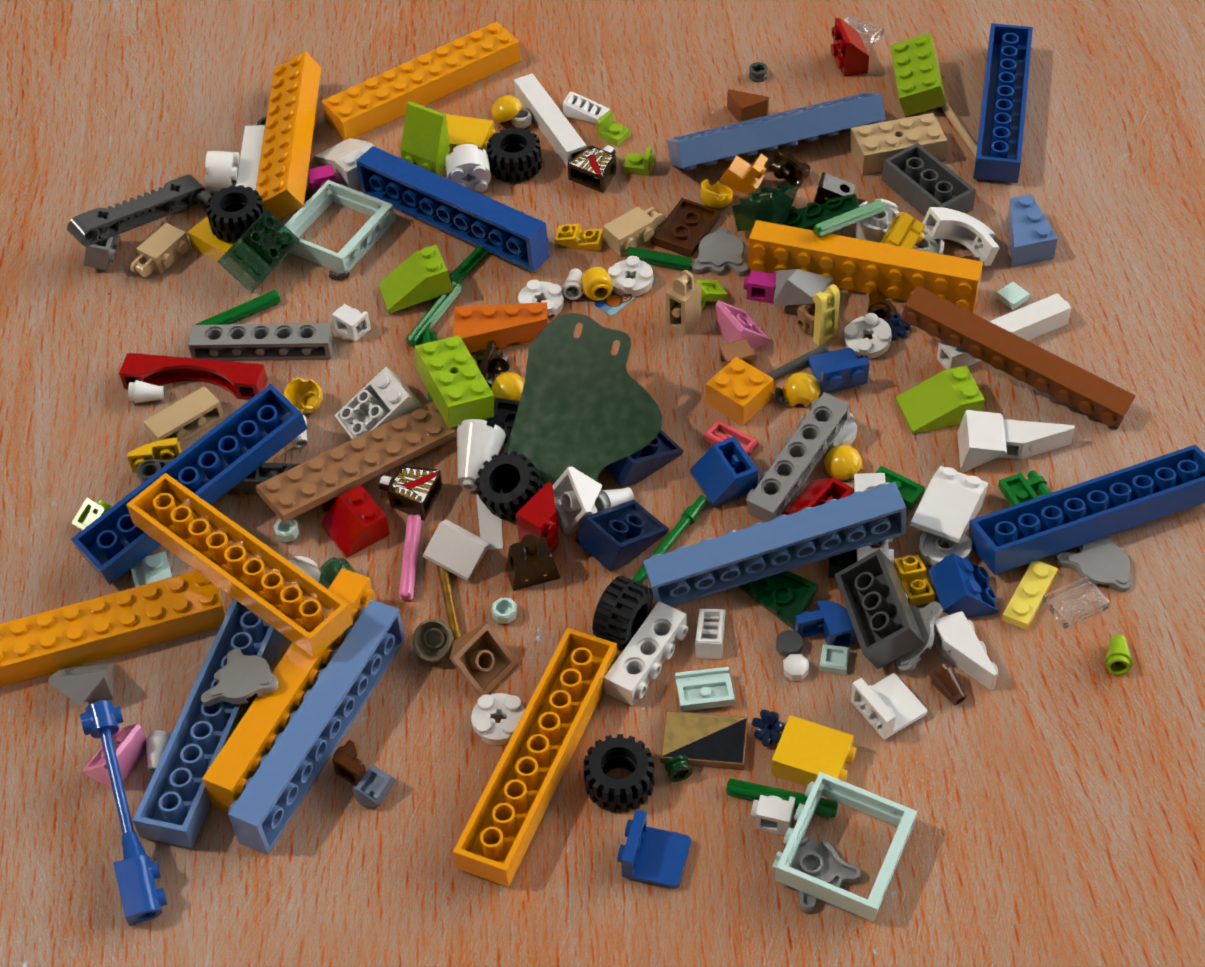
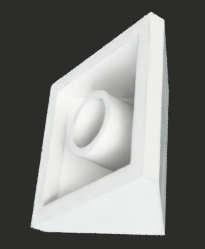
(980, 438)
(456, 549)

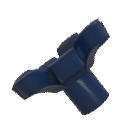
(898, 326)
(768, 726)

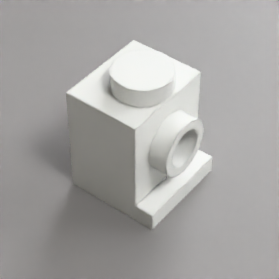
(351, 322)
(773, 814)

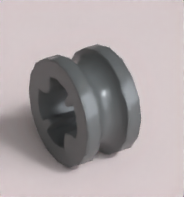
(758, 72)

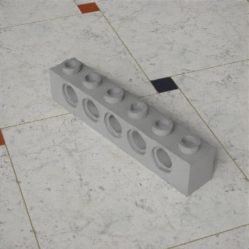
(262, 341)
(828, 409)

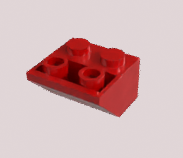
(848, 49)
(818, 493)

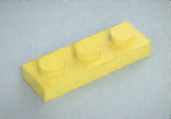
(1029, 594)

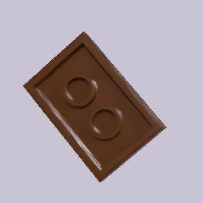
(686, 227)

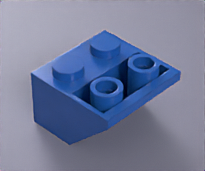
(725, 472)
(963, 587)

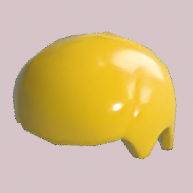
(506, 108)
(715, 195)
(508, 386)
(801, 389)
(304, 395)
(843, 462)

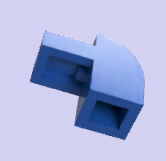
(828, 619)

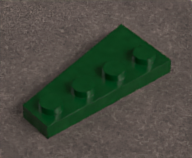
(816, 213)
(782, 595)

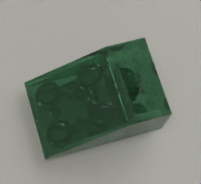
(764, 205)
(258, 251)

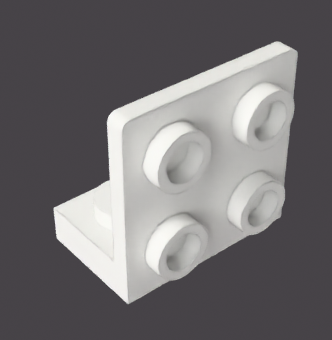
(887, 704)

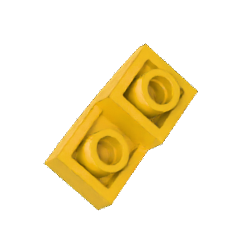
(574, 237)
(163, 449)
(914, 580)

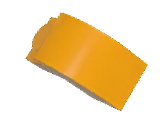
(744, 177)

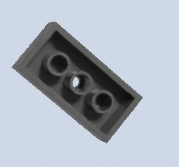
(926, 181)
(879, 609)

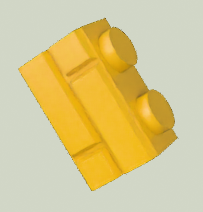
(904, 231)

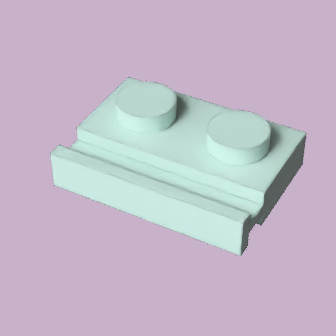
(151, 569)
(704, 689)

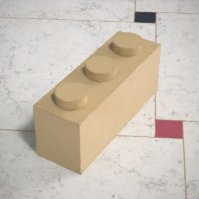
(185, 417)

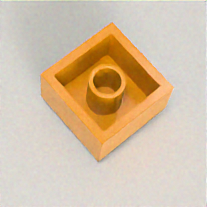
(739, 391)

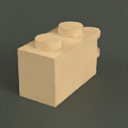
(631, 229)
(160, 250)
(683, 303)

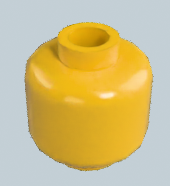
(596, 283)

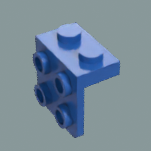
(839, 369)
(653, 853)

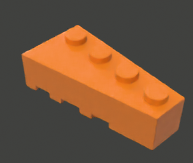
(499, 323)

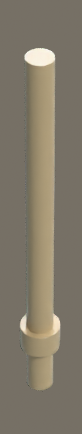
(959, 128)

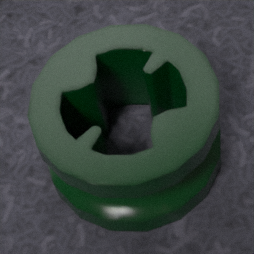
(678, 768)

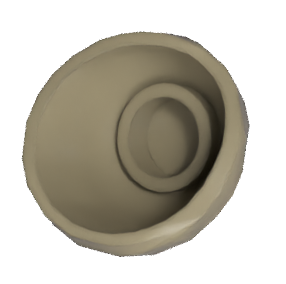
(433, 640)

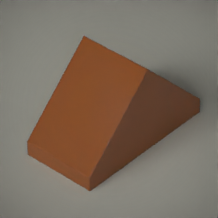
(747, 105)

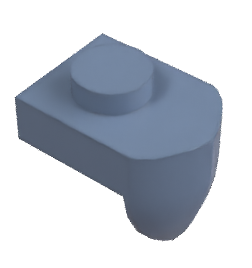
(373, 787)

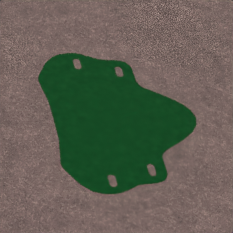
(580, 402)

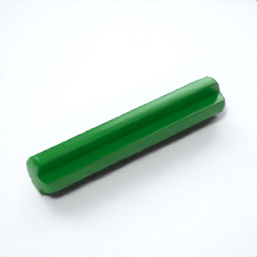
(661, 258)

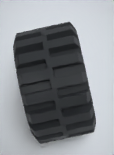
(514, 154)
(233, 211)
(497, 473)
(622, 610)
(613, 754)

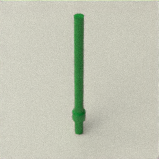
(689, 516)

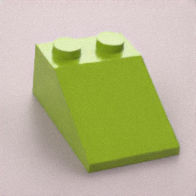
(425, 138)
(416, 280)
(940, 400)

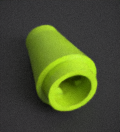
(1118, 656)

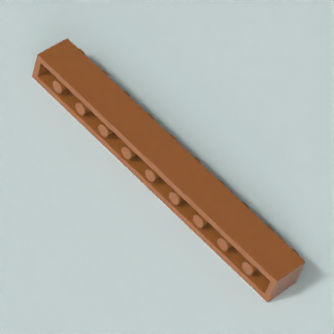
(1017, 357)

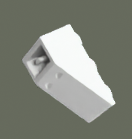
(377, 403)

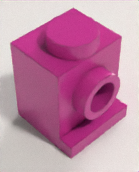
(318, 177)
(760, 286)

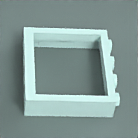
(381, 219)
(859, 800)

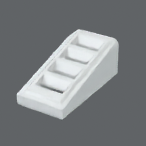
(579, 107)
(710, 634)

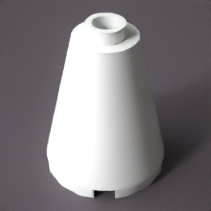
(474, 446)

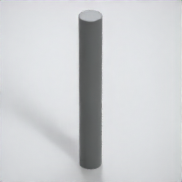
(795, 364)

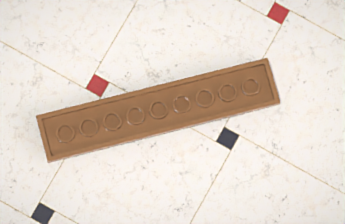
(355, 462)

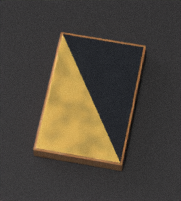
(705, 739)

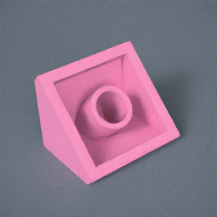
(738, 325)
(129, 748)

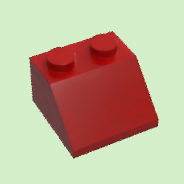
(540, 517)
(355, 521)

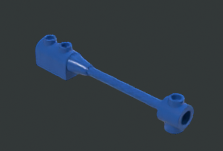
(136, 872)

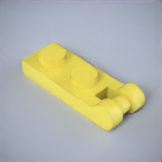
(826, 315)

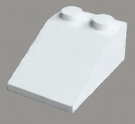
(343, 160)
(950, 504)

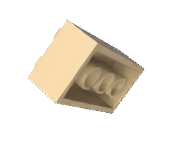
(879, 141)

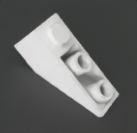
(1033, 438)
(960, 646)

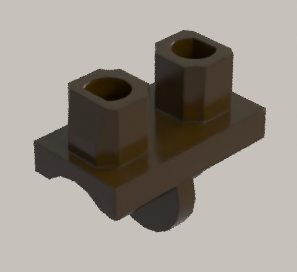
(789, 168)
(491, 362)

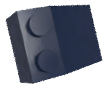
(645, 461)
(619, 534)

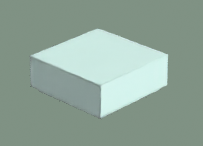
(1012, 295)
(834, 659)

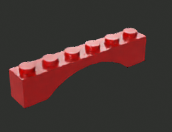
(238, 378)

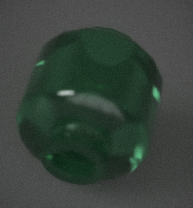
(331, 568)

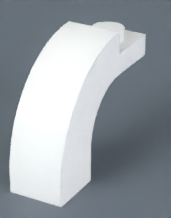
(964, 229)

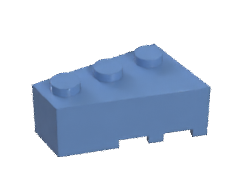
(1029, 232)

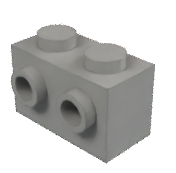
(101, 253)

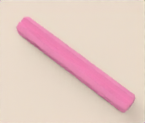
(410, 557)

